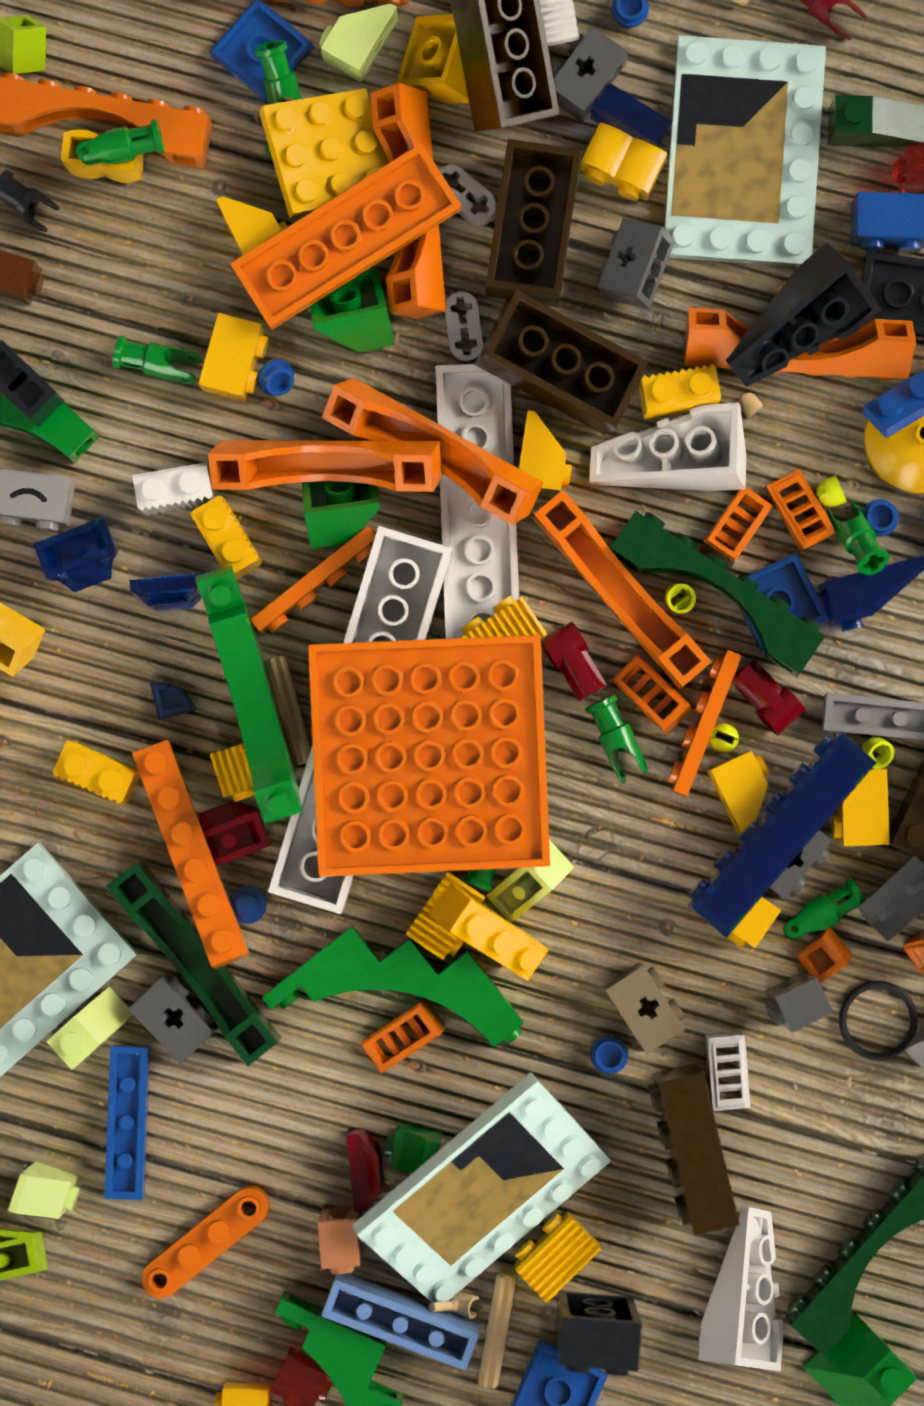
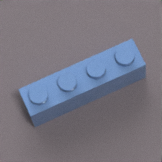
(401, 1320)

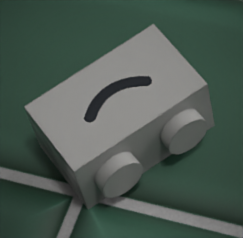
(35, 499)

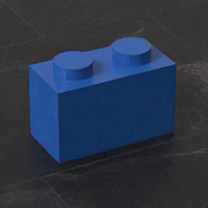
(888, 221)

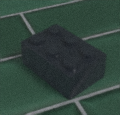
(597, 1332)

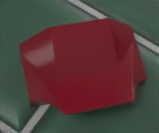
(233, 831)
(365, 1168)

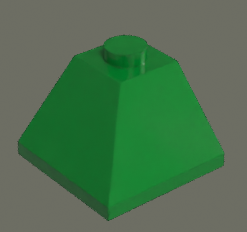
(355, 314)
(337, 510)
(861, 1369)

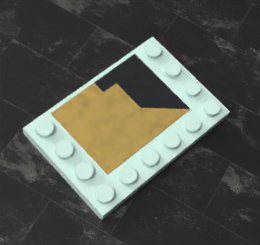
(744, 150)
(51, 952)
(482, 1191)

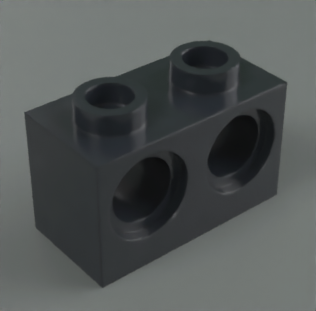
(26, 388)

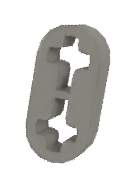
(475, 191)
(454, 327)

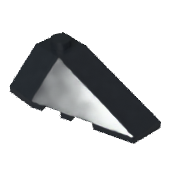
(812, 307)

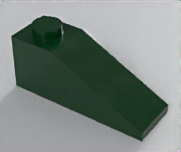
(874, 122)

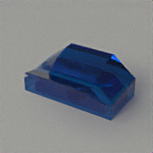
(79, 555)
(167, 591)

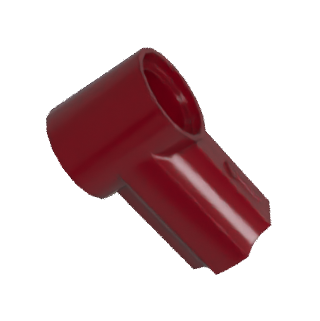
(569, 653)
(773, 704)

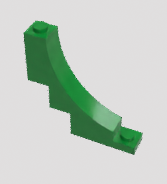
(252, 697)
(353, 966)
(342, 1353)

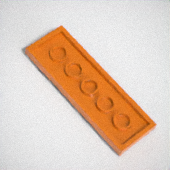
(346, 236)

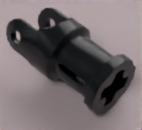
(23, 199)

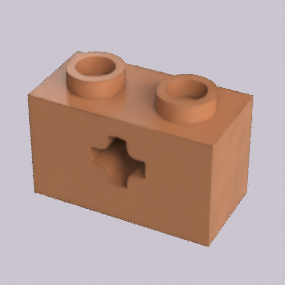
(338, 1241)

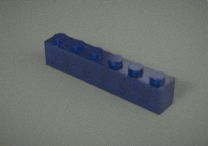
(781, 833)

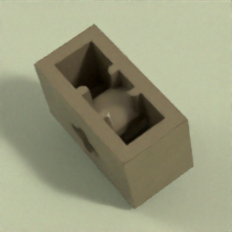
(648, 1030)

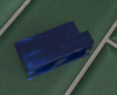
(630, 116)

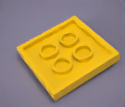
(321, 147)

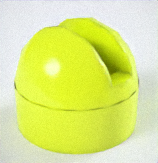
(830, 492)
(684, 603)
(720, 745)
(882, 747)

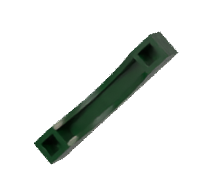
(652, 550)
(180, 941)
(825, 1309)

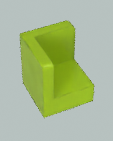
(22, 44)

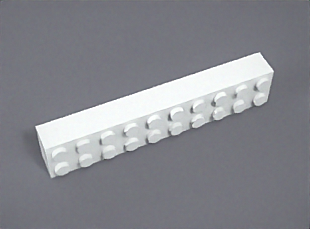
(391, 605)

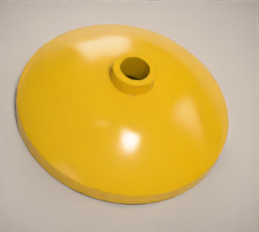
(899, 457)

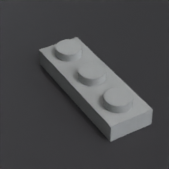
(873, 716)

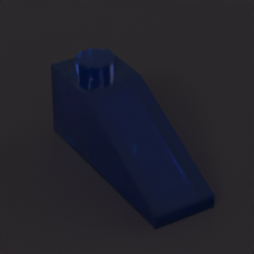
(862, 595)

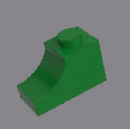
(411, 1147)

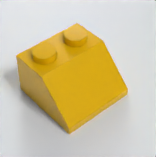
(434, 60)

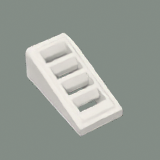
(723, 1040)

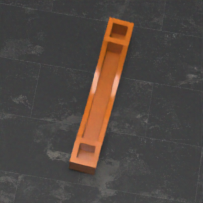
(34, 105)
(416, 273)
(875, 350)
(276, 462)
(485, 477)
(619, 590)
(190, 854)

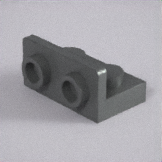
(896, 900)

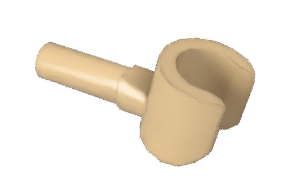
(749, 404)
(458, 1305)

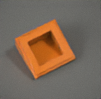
(824, 955)

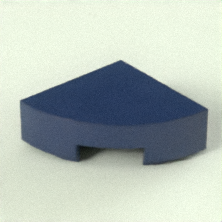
(170, 700)

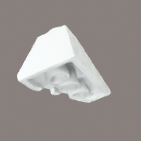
(684, 453)
(741, 1312)

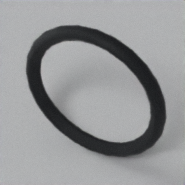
(843, 1019)

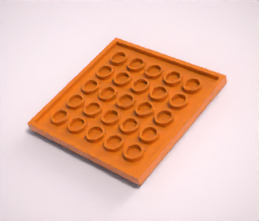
(429, 755)

